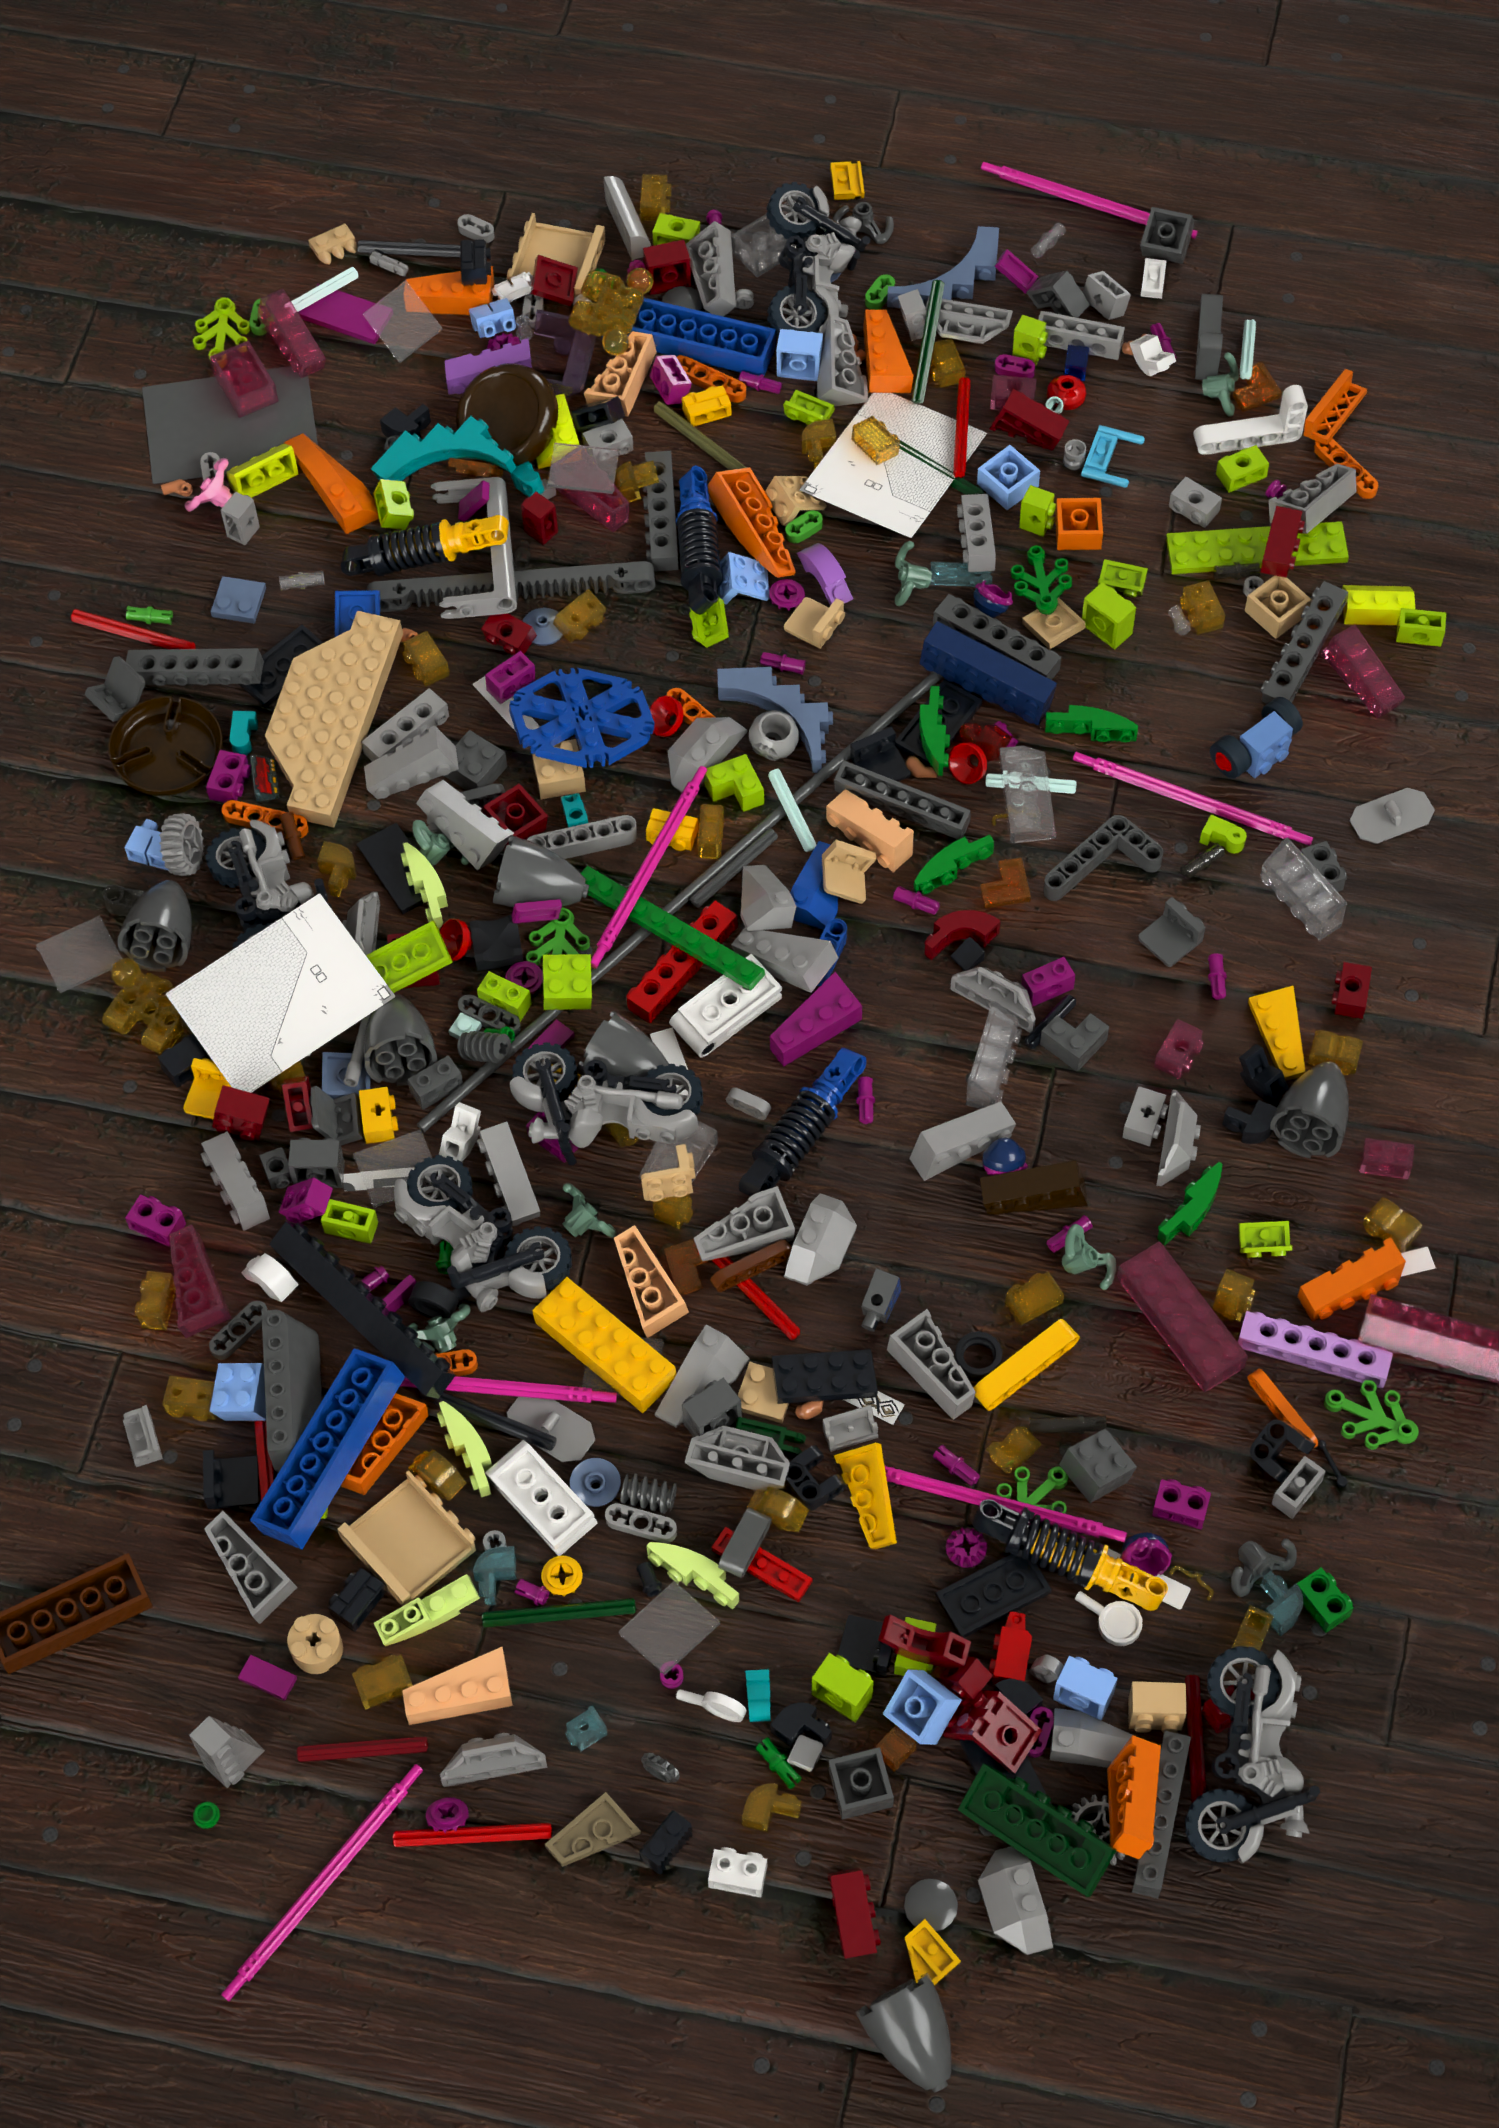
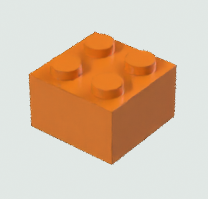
(1079, 524)

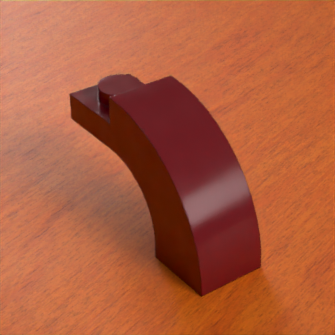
(961, 925)
(924, 1646)

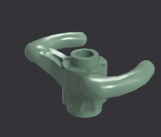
(1222, 385)
(910, 575)
(432, 845)
(583, 1215)
(1083, 1257)
(441, 1329)

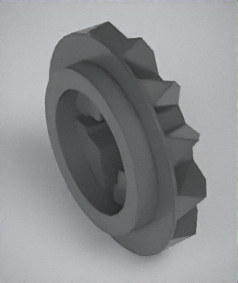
(660, 1768)

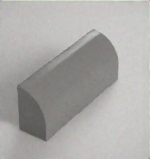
(625, 217)

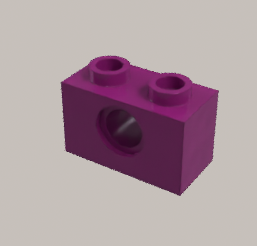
(1048, 981)

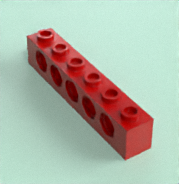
(665, 989)

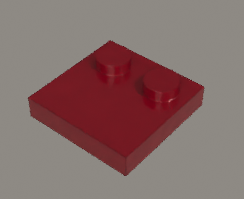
(554, 280)

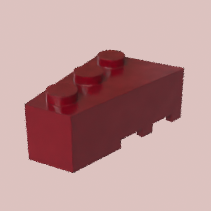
(1029, 420)
(1282, 542)
(854, 1912)

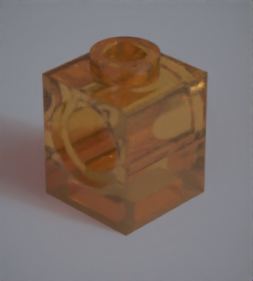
(896, 1747)

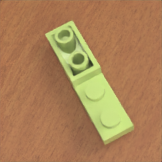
(426, 882)
(468, 1444)
(687, 1565)
(427, 1613)

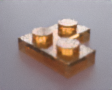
(1259, 391)
(1012, 888)
(682, 1264)

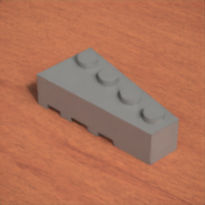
(713, 268)
(1318, 496)
(412, 764)
(464, 824)
(787, 956)
(960, 1139)
(508, 1172)
(235, 1180)
(932, 1364)
(253, 1572)
(225, 1750)

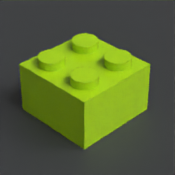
(1108, 615)
(567, 982)
(842, 1687)

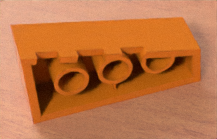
(448, 295)
(885, 359)
(1353, 1281)
(388, 1438)
(1133, 1796)

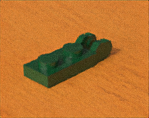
(778, 1434)

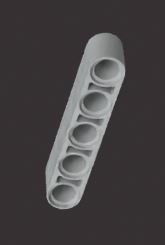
(592, 834)

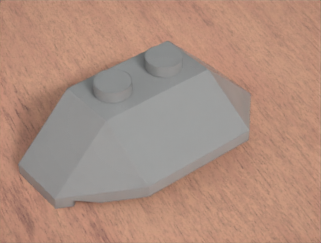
(971, 321)
(702, 744)
(363, 922)
(985, 986)
(1178, 1139)
(820, 1241)
(738, 1458)
(491, 1759)
(1015, 1901)

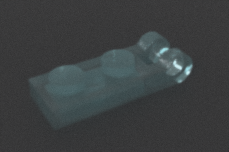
(957, 575)

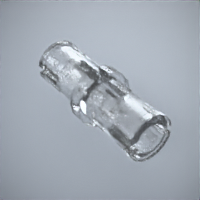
(1048, 240)
(301, 580)

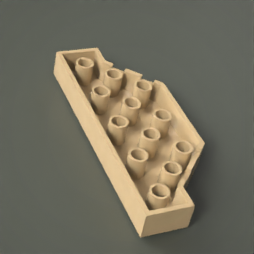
(329, 712)

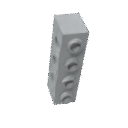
(1101, 338)
(977, 532)
(410, 719)

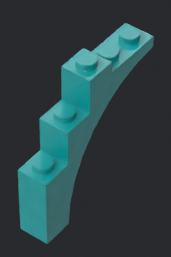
(440, 444)

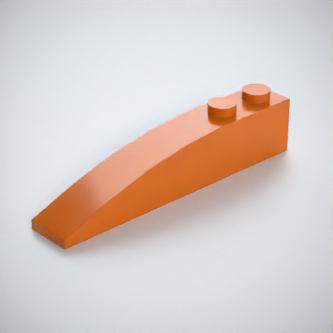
(337, 487)
(750, 518)

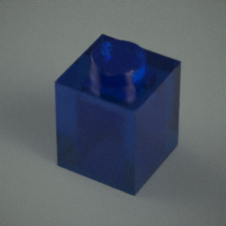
(1077, 361)

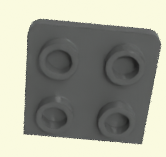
(119, 692)
(1173, 933)
(336, 1117)

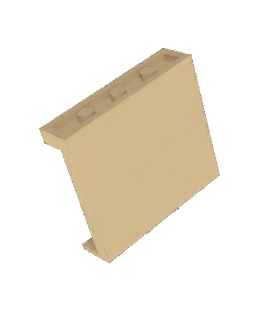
(561, 244)
(409, 1540)

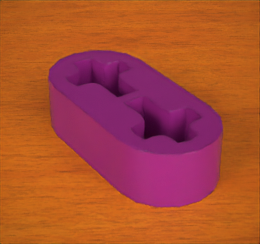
(1014, 366)
(1046, 1730)

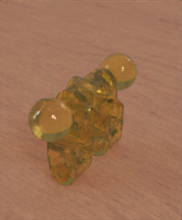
(615, 307)
(147, 991)

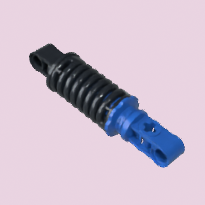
(698, 542)
(802, 1124)

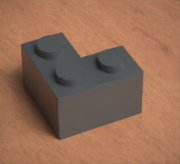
(1060, 293)
(1072, 1044)

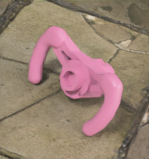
(212, 489)

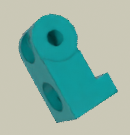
(527, 480)
(241, 729)
(574, 810)
(758, 1695)

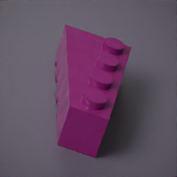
(818, 1019)

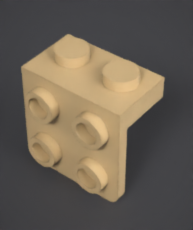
(789, 500)
(815, 621)
(844, 870)
(670, 1182)

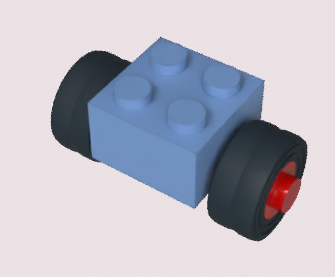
(1261, 744)

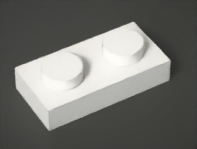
(1153, 278)

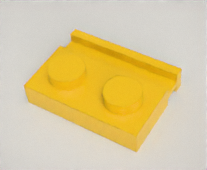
(847, 180)

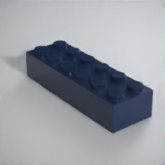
(987, 673)

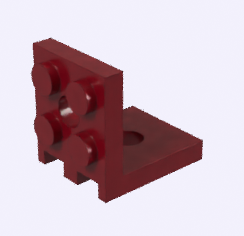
(985, 1723)

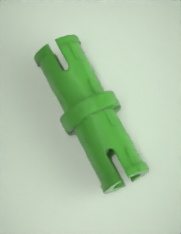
(149, 615)

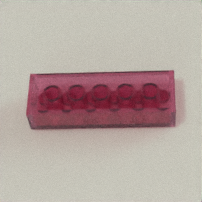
(1182, 1316)
(1431, 1337)

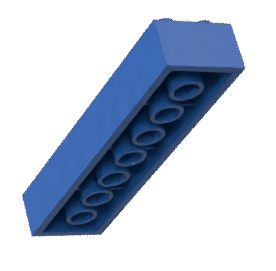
(707, 337)
(327, 1448)

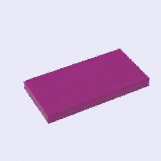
(342, 314)

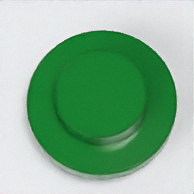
(206, 1815)

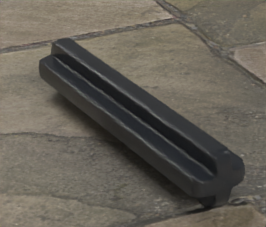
(1060, 1009)

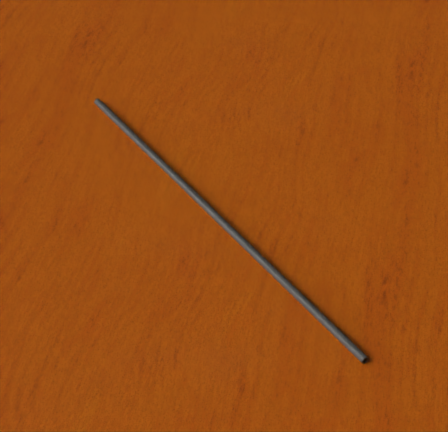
(681, 899)

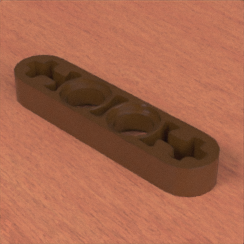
(751, 1265)

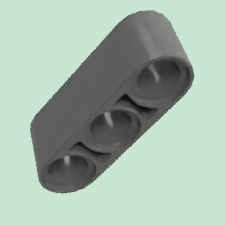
(745, 1542)

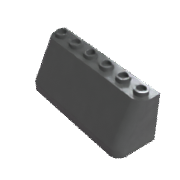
(291, 1381)

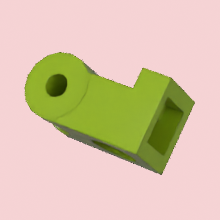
(1224, 834)

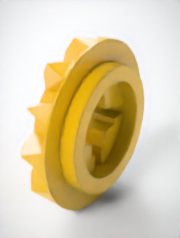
(552, 1569)

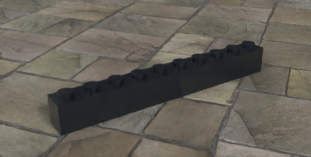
(362, 1309)

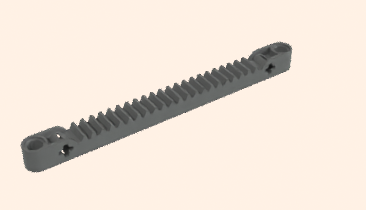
(635, 576)

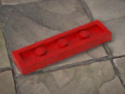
(770, 1569)

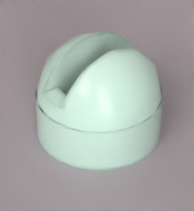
(1051, 403)

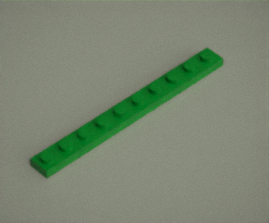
(676, 932)

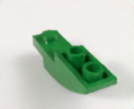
(1100, 724)
(933, 733)
(944, 865)
(1196, 1205)

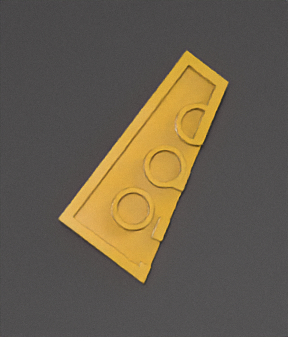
(1279, 1026)
(867, 1481)

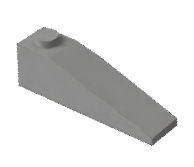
(839, 371)
(765, 900)
(748, 1227)
(708, 1360)
(1085, 1739)

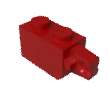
(1013, 1650)

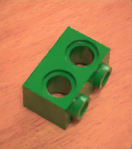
(1317, 1602)

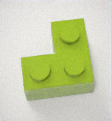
(737, 779)

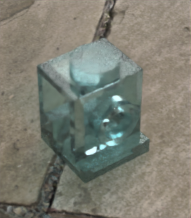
(595, 1731)

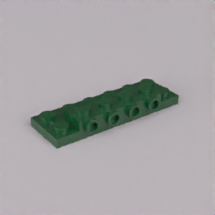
(1038, 1828)

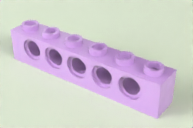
(1321, 1360)

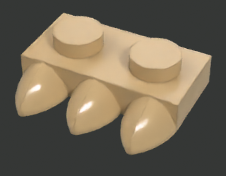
(333, 243)

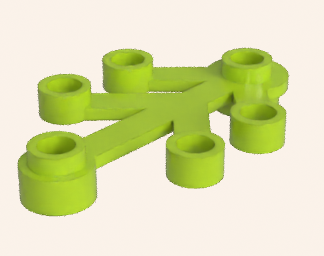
(223, 310)

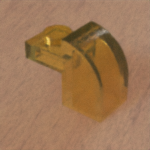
(817, 438)
(631, 478)
(339, 863)
(1014, 1449)
(438, 1474)
(784, 1509)
(1254, 1629)
(765, 1801)

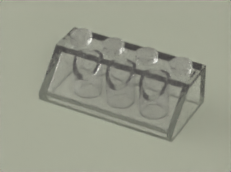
(1026, 794)
(1303, 890)
(993, 1058)

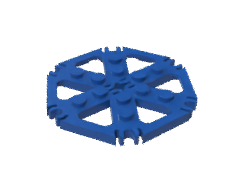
(566, 722)

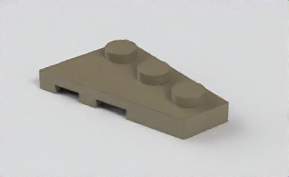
(592, 1831)

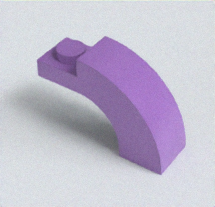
(827, 571)

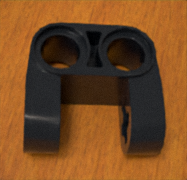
(1276, 1445)
(806, 1483)

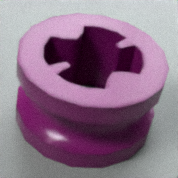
(1275, 489)
(670, 1683)

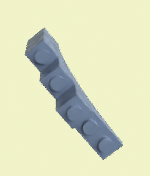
(959, 281)
(760, 689)

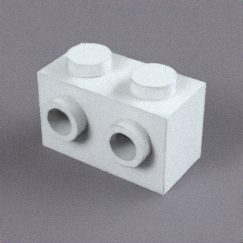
(737, 1872)

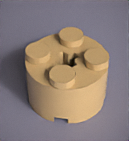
(328, 1644)

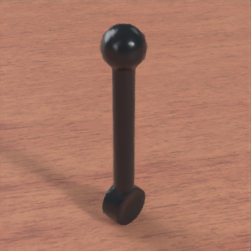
(1342, 1481)

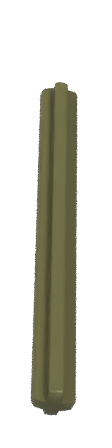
(697, 437)

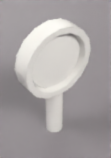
(1117, 1622)
(715, 1703)

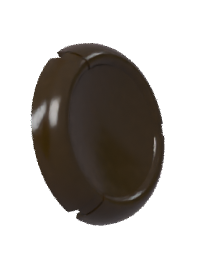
(515, 406)
(165, 745)

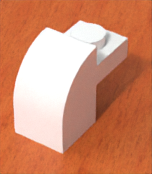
(1150, 355)
(462, 1134)
(270, 1276)

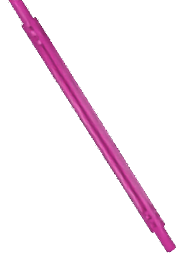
(1070, 194)
(1193, 798)
(648, 867)
(525, 1389)
(975, 1497)
(321, 1883)

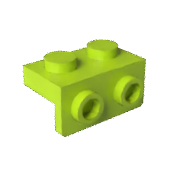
(807, 408)
(1123, 577)
(711, 625)
(1264, 1237)

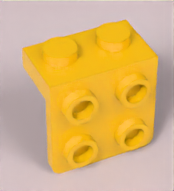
(204, 1089)

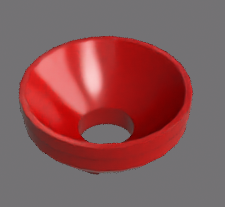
(1071, 397)
(661, 712)
(961, 766)
(452, 933)

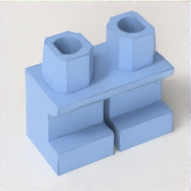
(493, 319)
(144, 845)

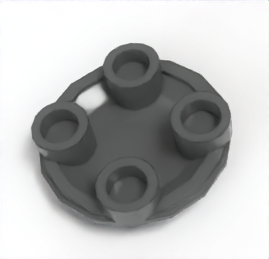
(684, 297)
(931, 1901)

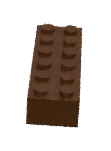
(71, 1613)

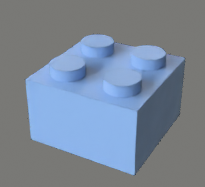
(799, 354)
(1007, 477)
(239, 1392)
(1085, 1687)
(922, 1707)

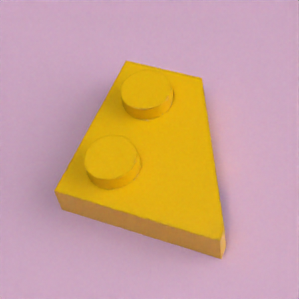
(929, 1953)

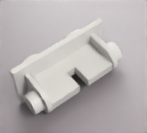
(520, 287)

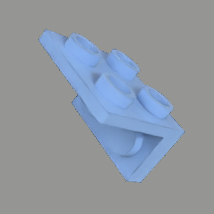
(743, 577)

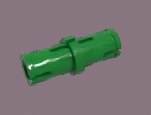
(778, 1763)

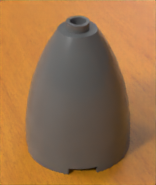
(536, 874)
(160, 911)
(395, 1032)
(622, 1049)
(1314, 1112)
(911, 2032)

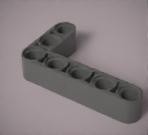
(1209, 336)
(1097, 853)

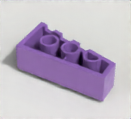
(464, 369)

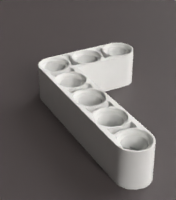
(1258, 431)

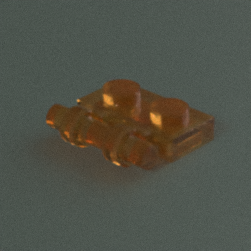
(475, 468)

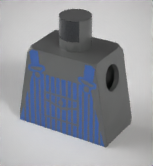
(883, 1291)

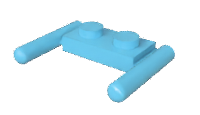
(1102, 452)

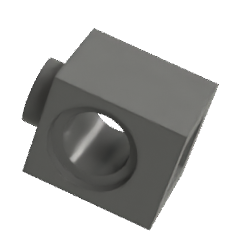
(273, 1160)

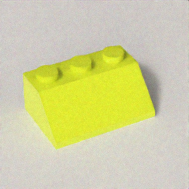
(563, 433)
(263, 471)
(1376, 604)

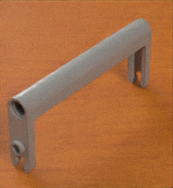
(503, 597)

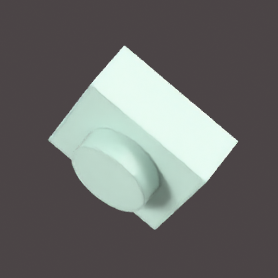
(464, 1024)

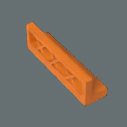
(1328, 408)

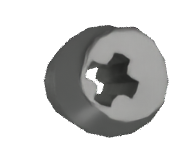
(484, 1046)
(648, 1493)

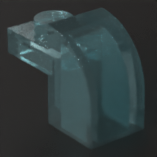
(494, 1565)
(1286, 1603)

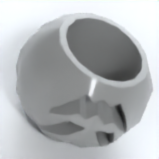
(775, 725)

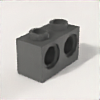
(1329, 866)
(435, 1082)

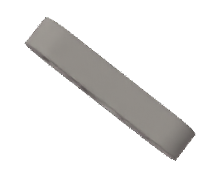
(636, 1513)

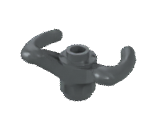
(864, 213)
(1258, 1564)

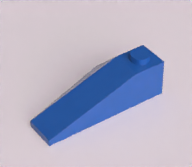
(812, 902)

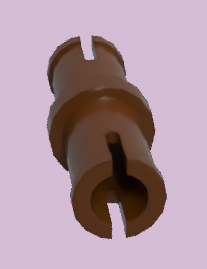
(292, 835)

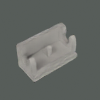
(850, 1428)
(142, 1436)

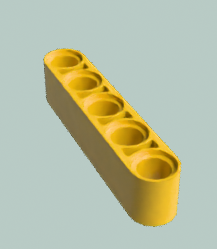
(1025, 1364)

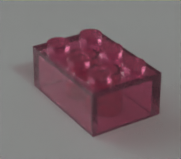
(244, 379)

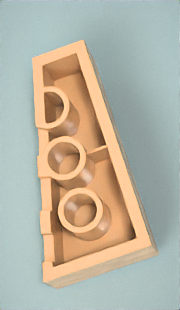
(625, 373)
(871, 829)
(651, 1288)
(463, 1690)

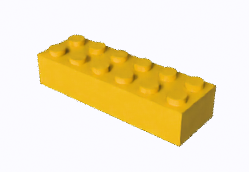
(604, 1344)

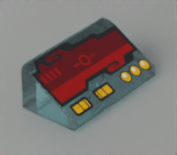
(264, 778)

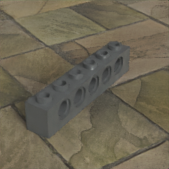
(661, 514)
(1327, 596)
(966, 619)
(197, 666)
(903, 800)
(1172, 1764)

